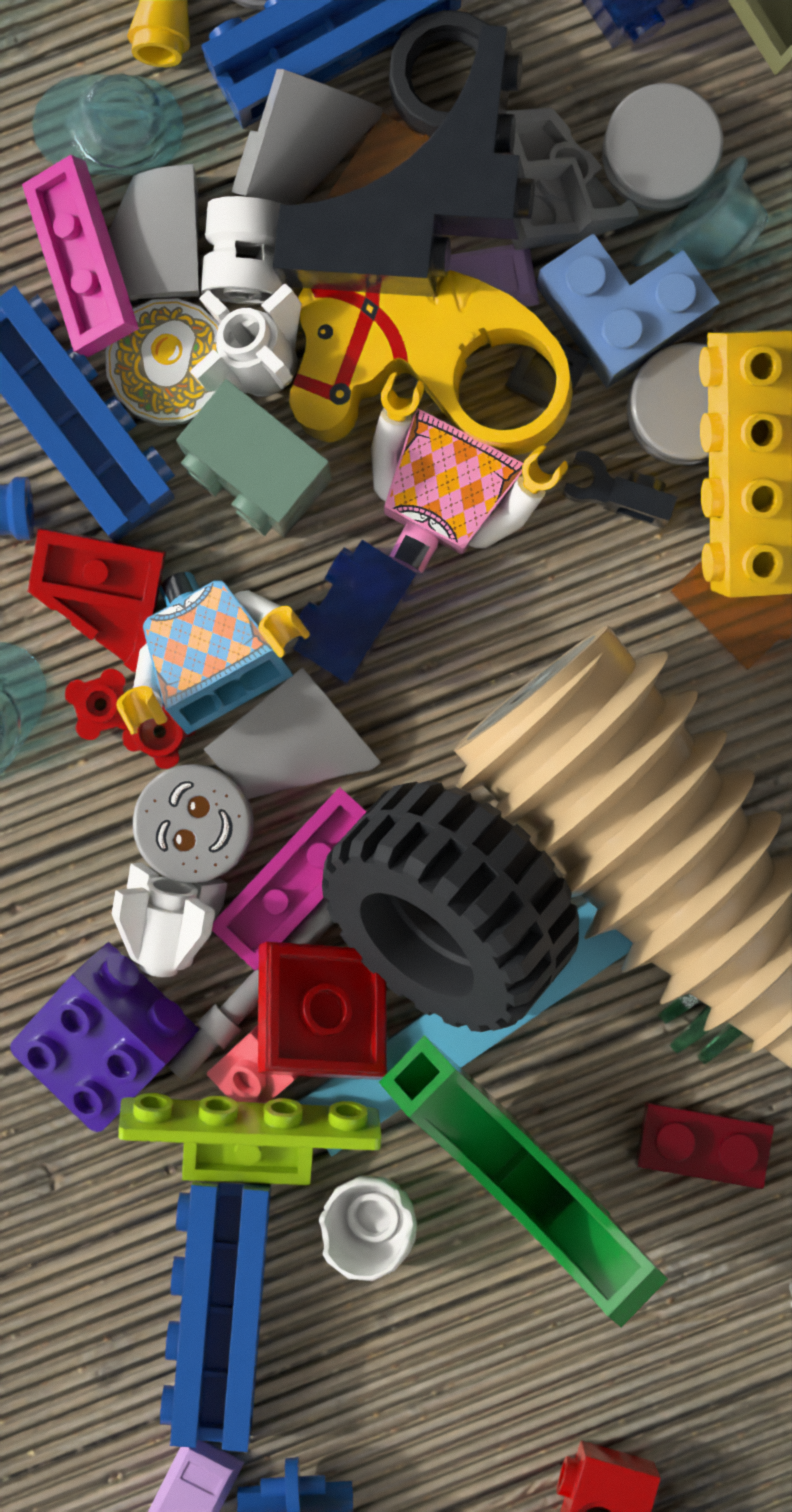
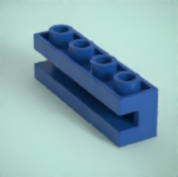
(305, 38)
(72, 422)
(219, 1314)

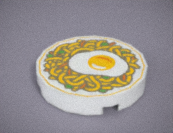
(154, 363)

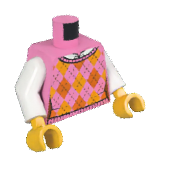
(448, 483)

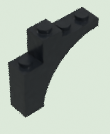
(454, 184)

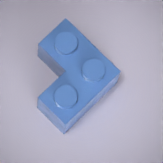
(620, 322)

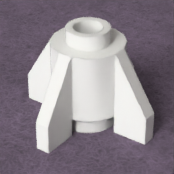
(253, 345)
(165, 919)

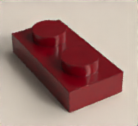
(704, 1145)

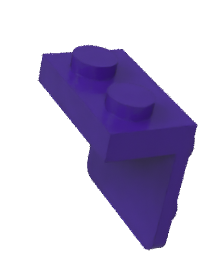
(102, 1037)

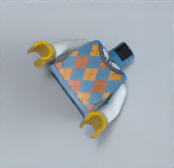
(207, 653)

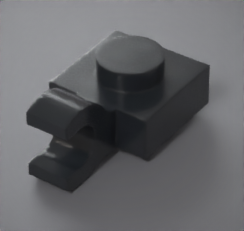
(636, 498)

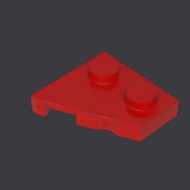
(99, 587)

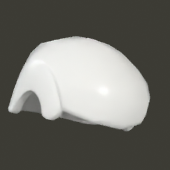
(367, 1227)

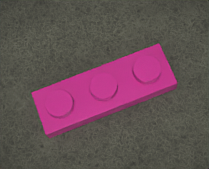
(80, 256)
(288, 884)

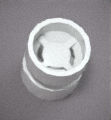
(241, 228)

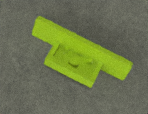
(248, 1139)

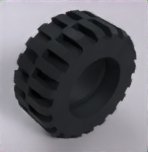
(451, 905)

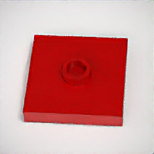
(320, 1013)

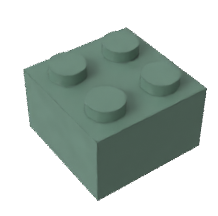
(254, 460)

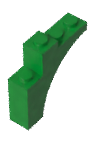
(524, 1179)

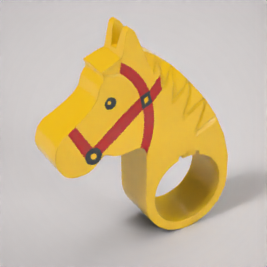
(366, 337)

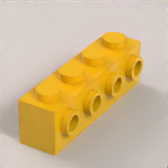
(748, 462)

